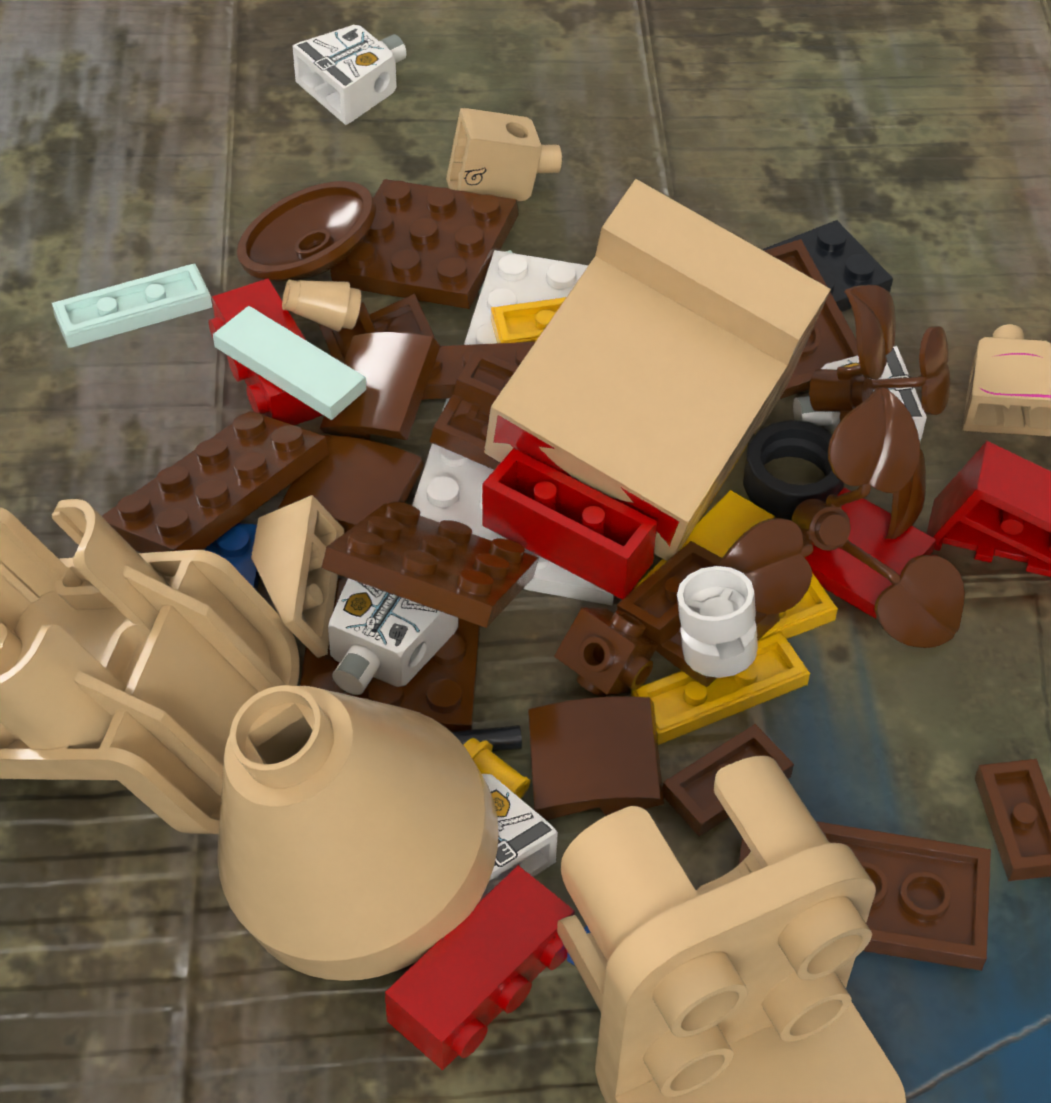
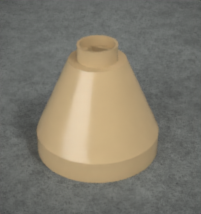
(350, 831)

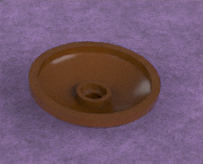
(307, 232)

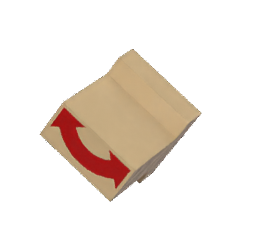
(659, 363)

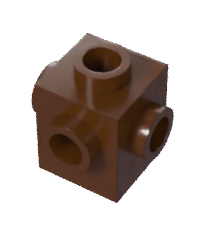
(607, 651)

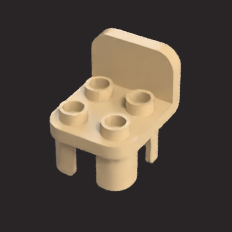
(129, 664)
(730, 982)

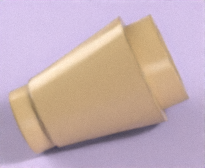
(323, 302)

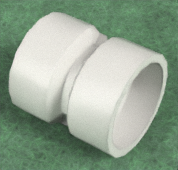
(717, 621)

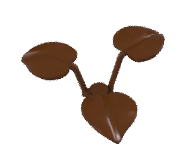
(850, 386)
(868, 449)

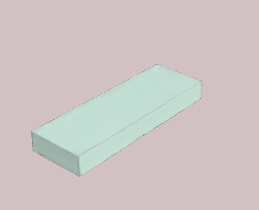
(131, 305)
(290, 362)

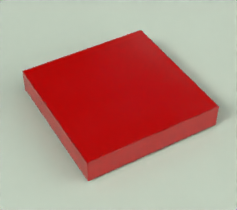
(850, 577)

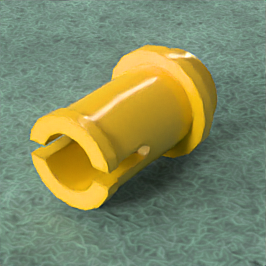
(490, 763)

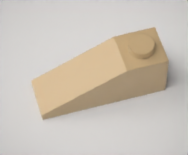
(289, 561)

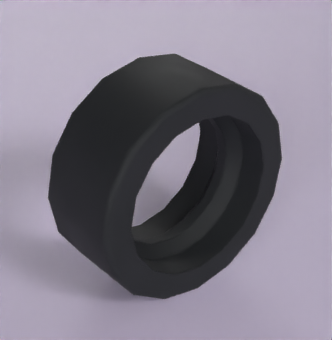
(782, 440)

